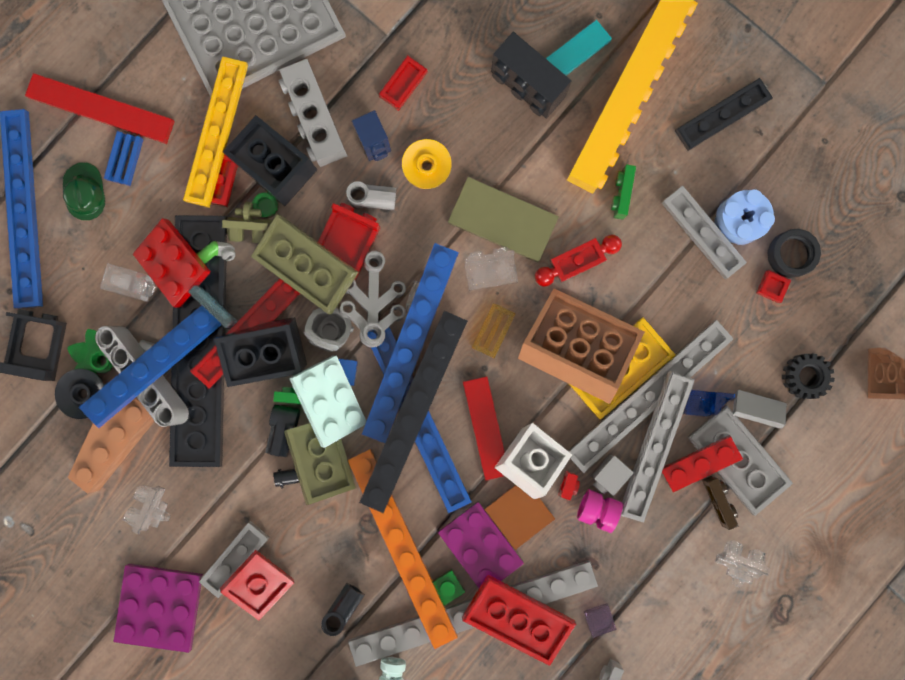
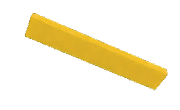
(215, 132)

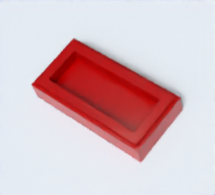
(403, 83)

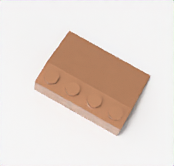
(581, 345)

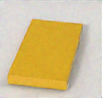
(647, 360)

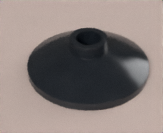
(69, 390)

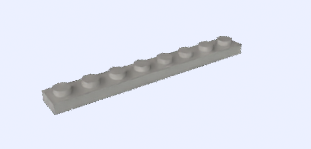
(645, 398)

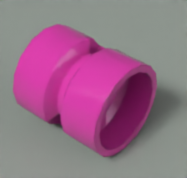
(599, 511)

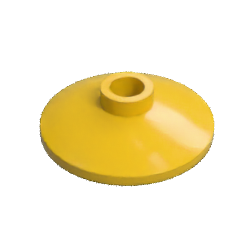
(426, 152)

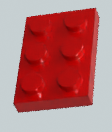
(171, 262)

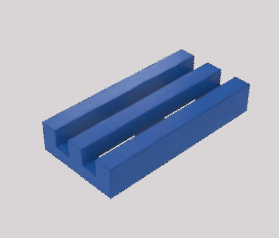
(114, 156)

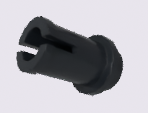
(285, 477)

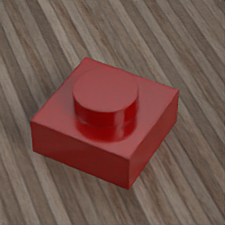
(569, 485)

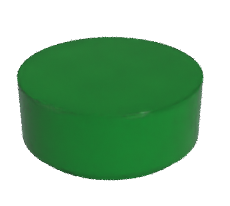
(265, 203)

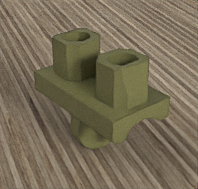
(236, 225)

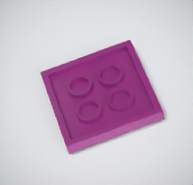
(158, 608)

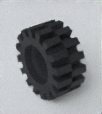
(822, 371)

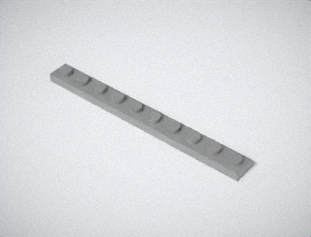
(413, 634)

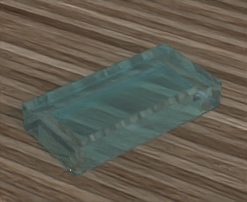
(212, 306)

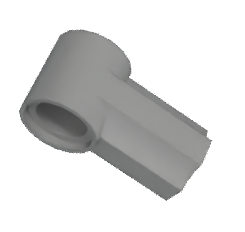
(375, 196)

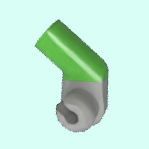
(216, 248)

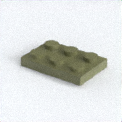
(319, 469)

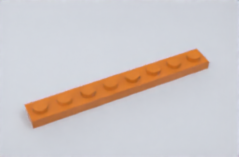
(407, 559)

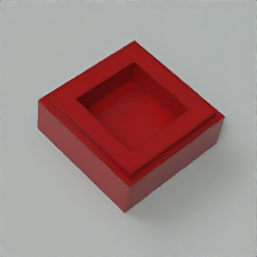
(773, 286)

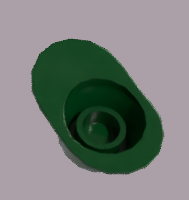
(83, 191)

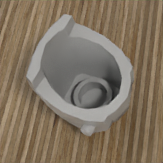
(328, 330)

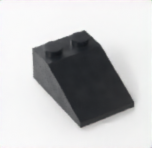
(270, 160)
(261, 352)

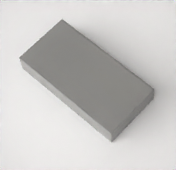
(759, 409)

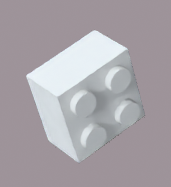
(533, 461)

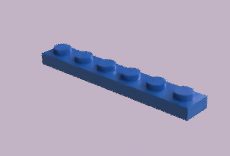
(149, 366)

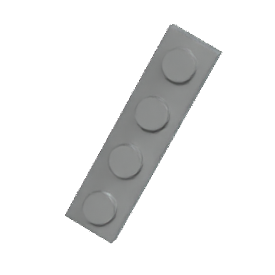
(704, 232)

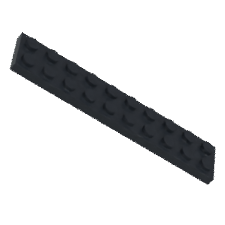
(200, 438)

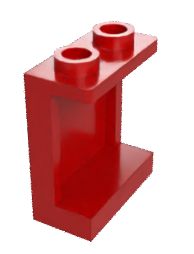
(349, 235)

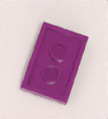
(480, 545)

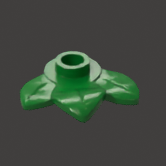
(88, 354)

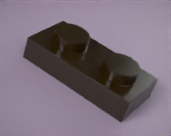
(717, 493)

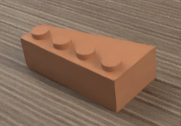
(109, 446)

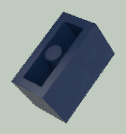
(372, 136)

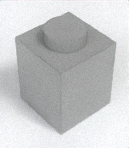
(611, 475)

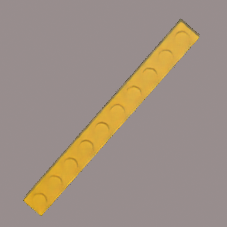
(629, 93)

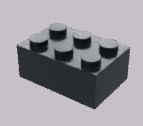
(529, 75)

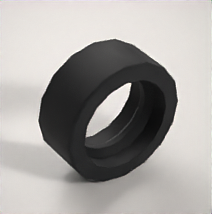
(810, 243)

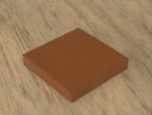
(519, 515)

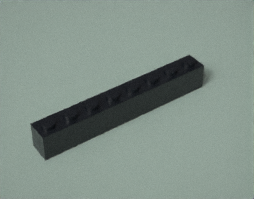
(413, 412)

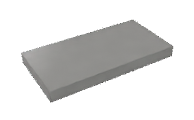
(755, 478)

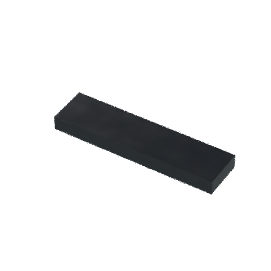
(723, 114)

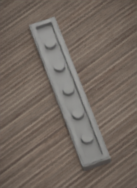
(656, 446)

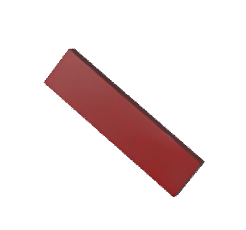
(485, 425)

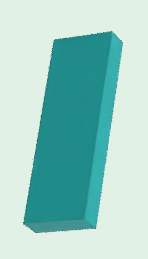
(580, 48)

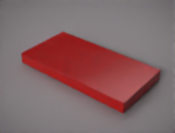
(518, 620)

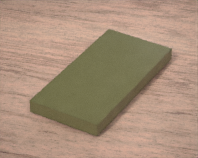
(503, 219)
(304, 264)

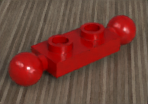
(578, 260)

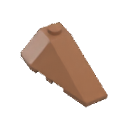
(885, 375)

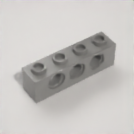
(301, 76)

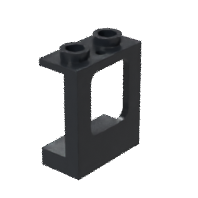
(32, 367)

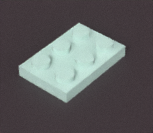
(328, 401)

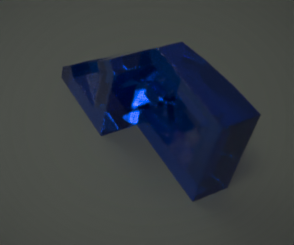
(706, 403)

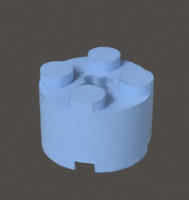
(756, 210)

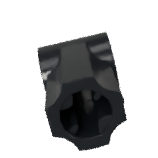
(281, 419)
(343, 608)

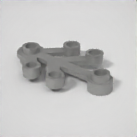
(373, 304)

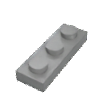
(246, 542)

